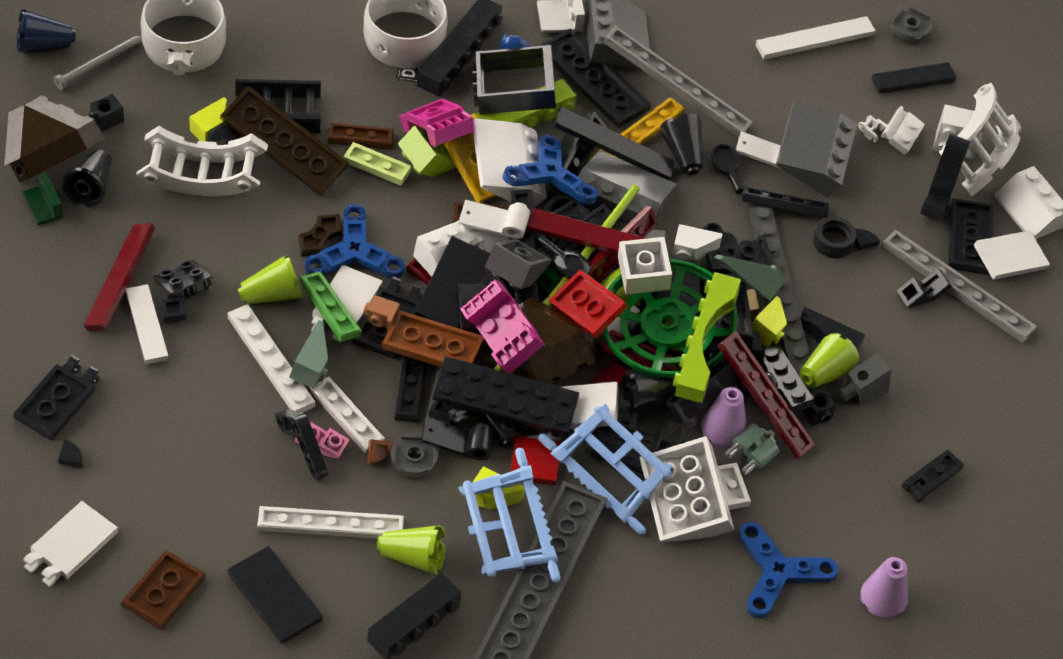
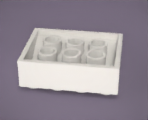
(502, 145)
(431, 245)
(693, 498)

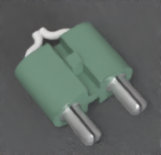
(755, 447)

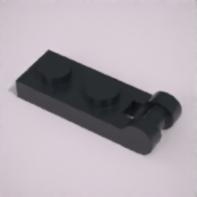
(933, 475)

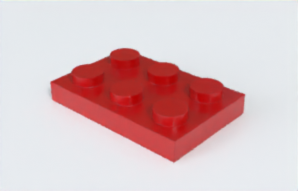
(587, 303)

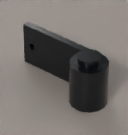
(472, 443)

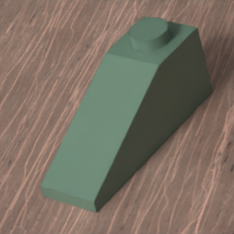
(756, 276)
(312, 359)

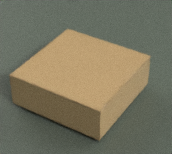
(753, 303)

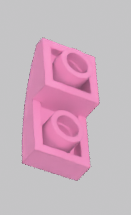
(330, 442)

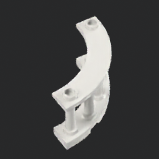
(1005, 143)
(206, 152)

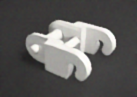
(868, 132)

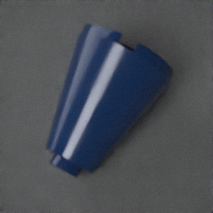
(42, 33)

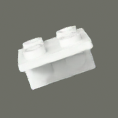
(560, 15)

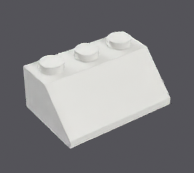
(1032, 203)

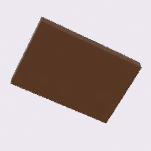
(163, 590)

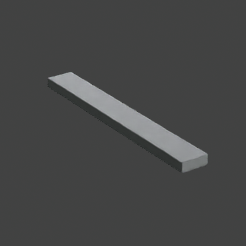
(677, 81)
(961, 287)

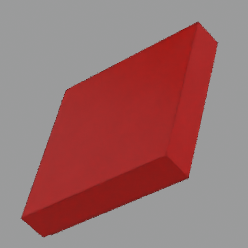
(543, 464)

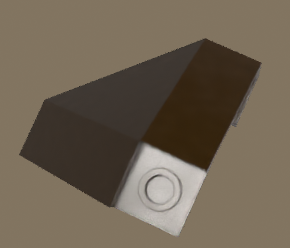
(46, 135)
(565, 346)

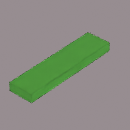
(330, 306)

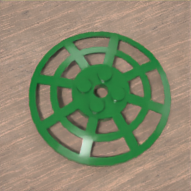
(666, 309)

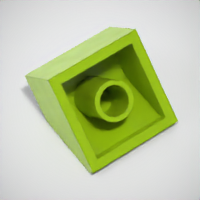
(425, 158)

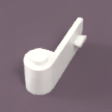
(758, 149)
(496, 220)

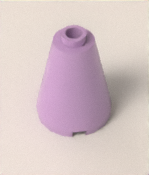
(725, 418)
(886, 589)

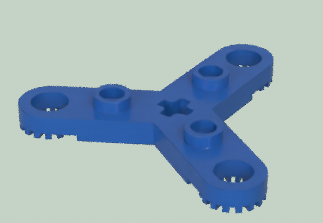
(539, 172)
(355, 236)
(794, 569)

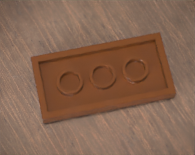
(430, 340)

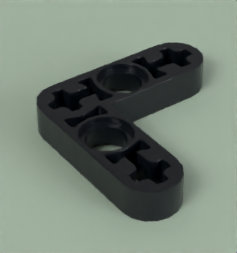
(298, 424)

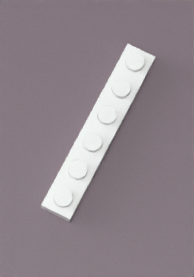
(270, 359)

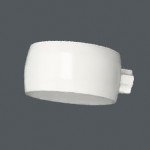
(204, 51)
(404, 51)

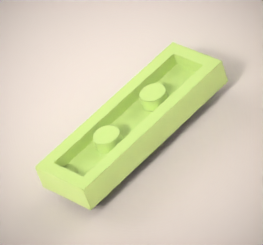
(377, 164)

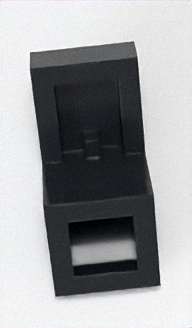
(929, 289)

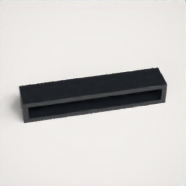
(459, 46)

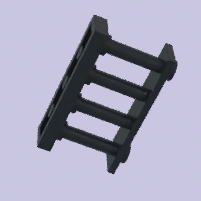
(288, 89)

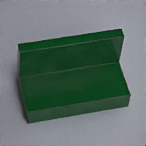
(43, 201)

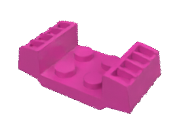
(441, 120)
(503, 326)

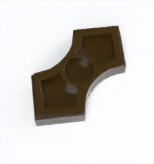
(324, 230)

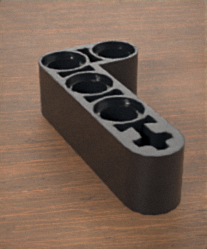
(945, 177)
(721, 377)

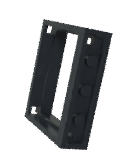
(509, 60)

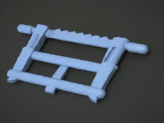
(643, 489)
(516, 560)

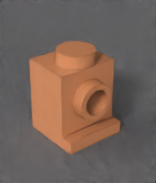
(381, 311)

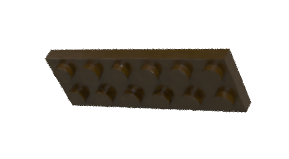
(287, 140)

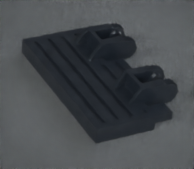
(613, 441)

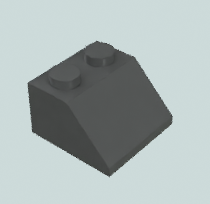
(516, 263)

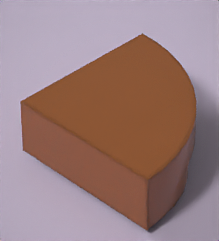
(378, 450)

